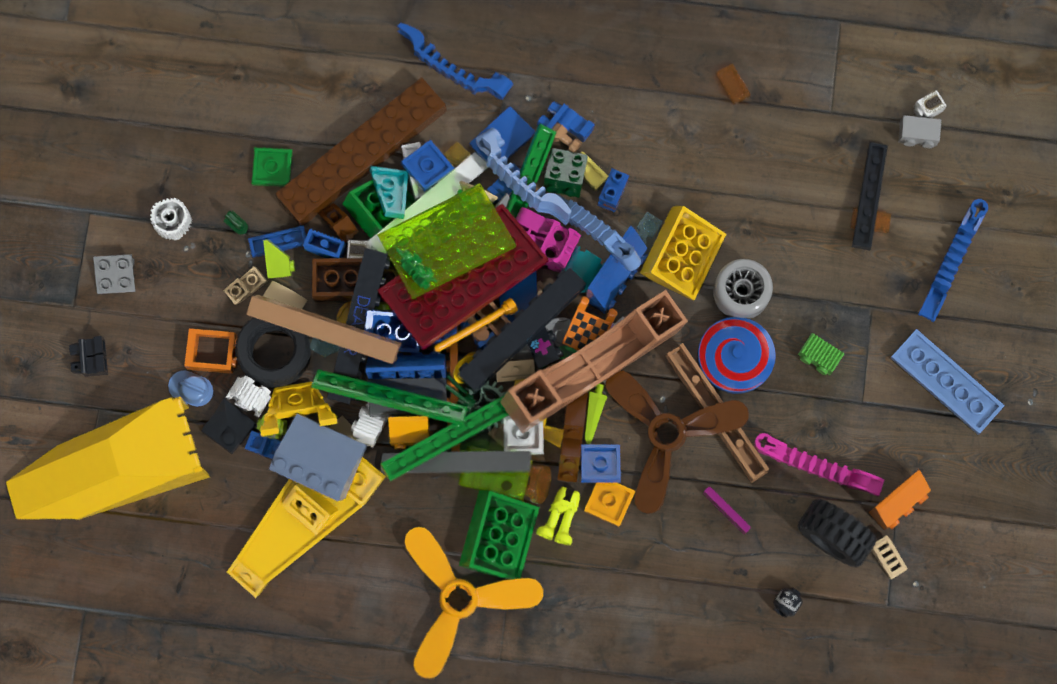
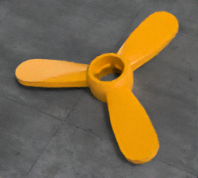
(499, 595)

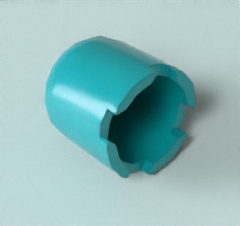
(585, 265)

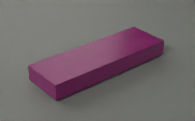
(726, 510)

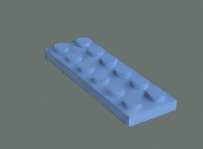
(947, 381)

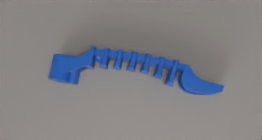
(497, 85)
(953, 258)

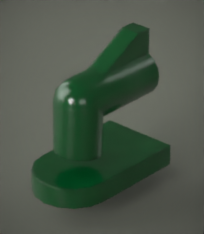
(236, 223)

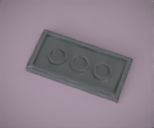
(427, 387)

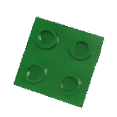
(412, 265)

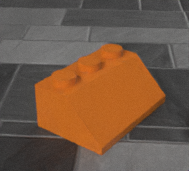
(901, 501)

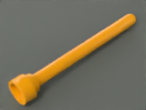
(507, 307)

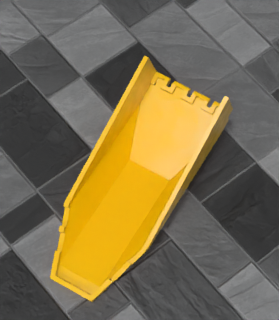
(110, 466)

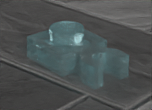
(648, 226)

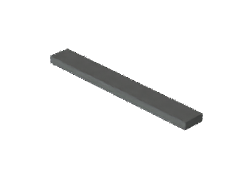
(473, 462)

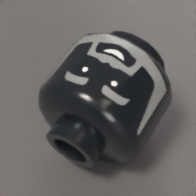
(787, 602)

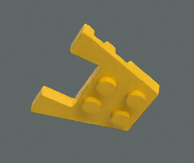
(294, 400)

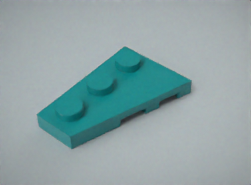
(391, 190)

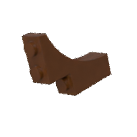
(572, 439)

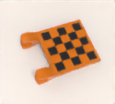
(586, 327)

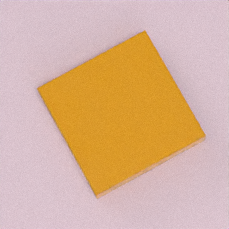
(609, 502)

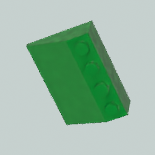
(366, 208)
(499, 535)

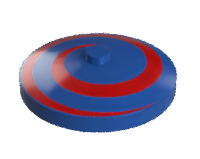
(736, 355)

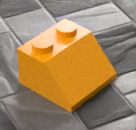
(408, 430)

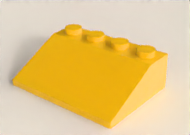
(683, 252)

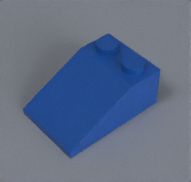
(389, 326)

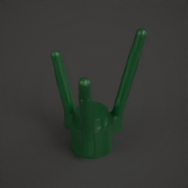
(464, 399)

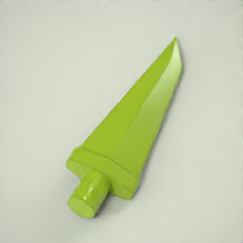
(595, 406)

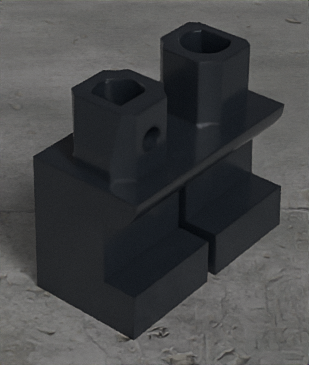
(92, 357)

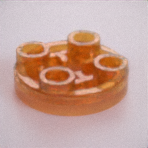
(539, 483)

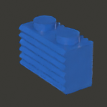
(324, 245)

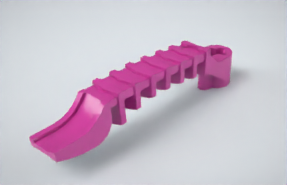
(852, 479)

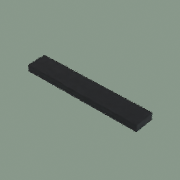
(869, 196)

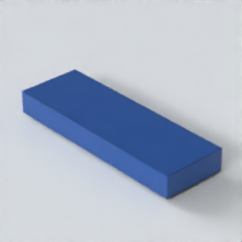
(284, 239)

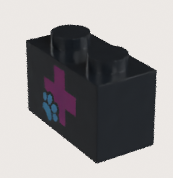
(545, 350)

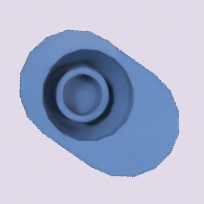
(191, 388)

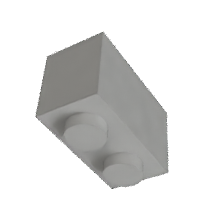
(919, 131)

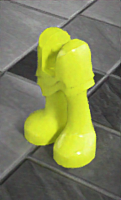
(558, 507)

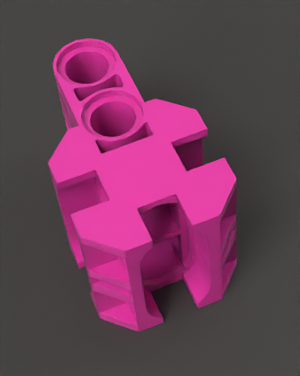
(542, 233)

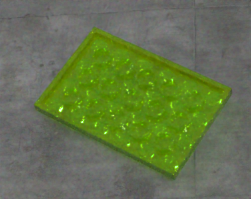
(449, 238)

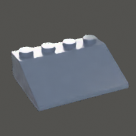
(318, 457)

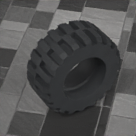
(837, 533)

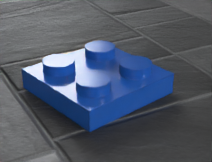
(427, 165)
(600, 463)

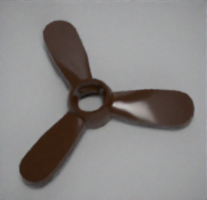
(707, 421)

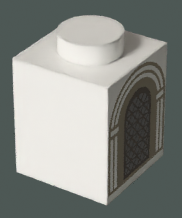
(929, 105)
(356, 248)

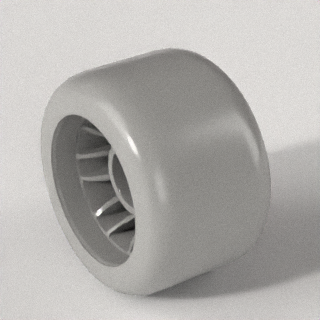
(746, 275)

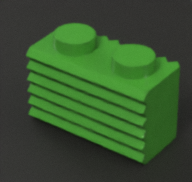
(820, 354)

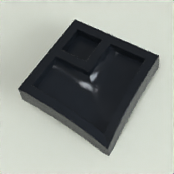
(228, 426)

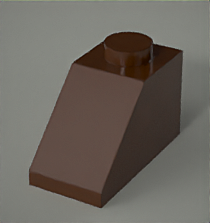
(339, 222)

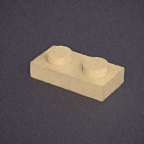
(516, 370)

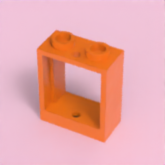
(192, 348)

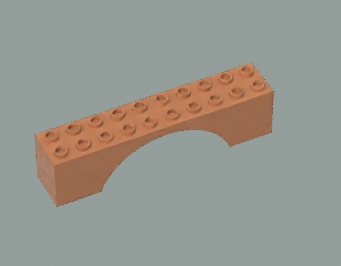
(608, 354)

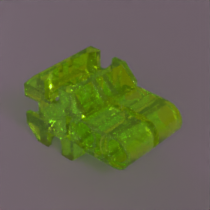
(493, 480)

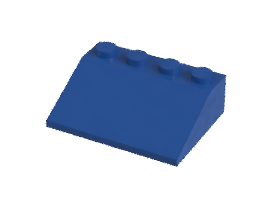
(613, 275)
(408, 366)

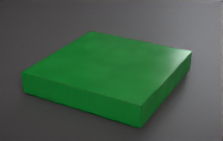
(271, 167)

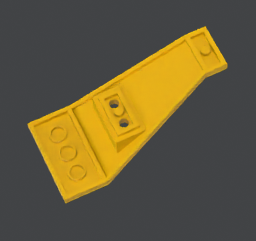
(292, 529)

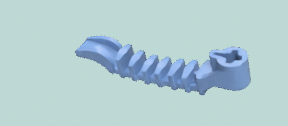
(550, 203)
(604, 234)

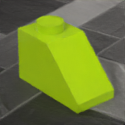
(277, 261)

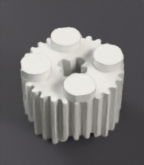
(168, 209)
(249, 396)

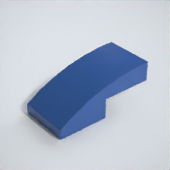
(262, 445)

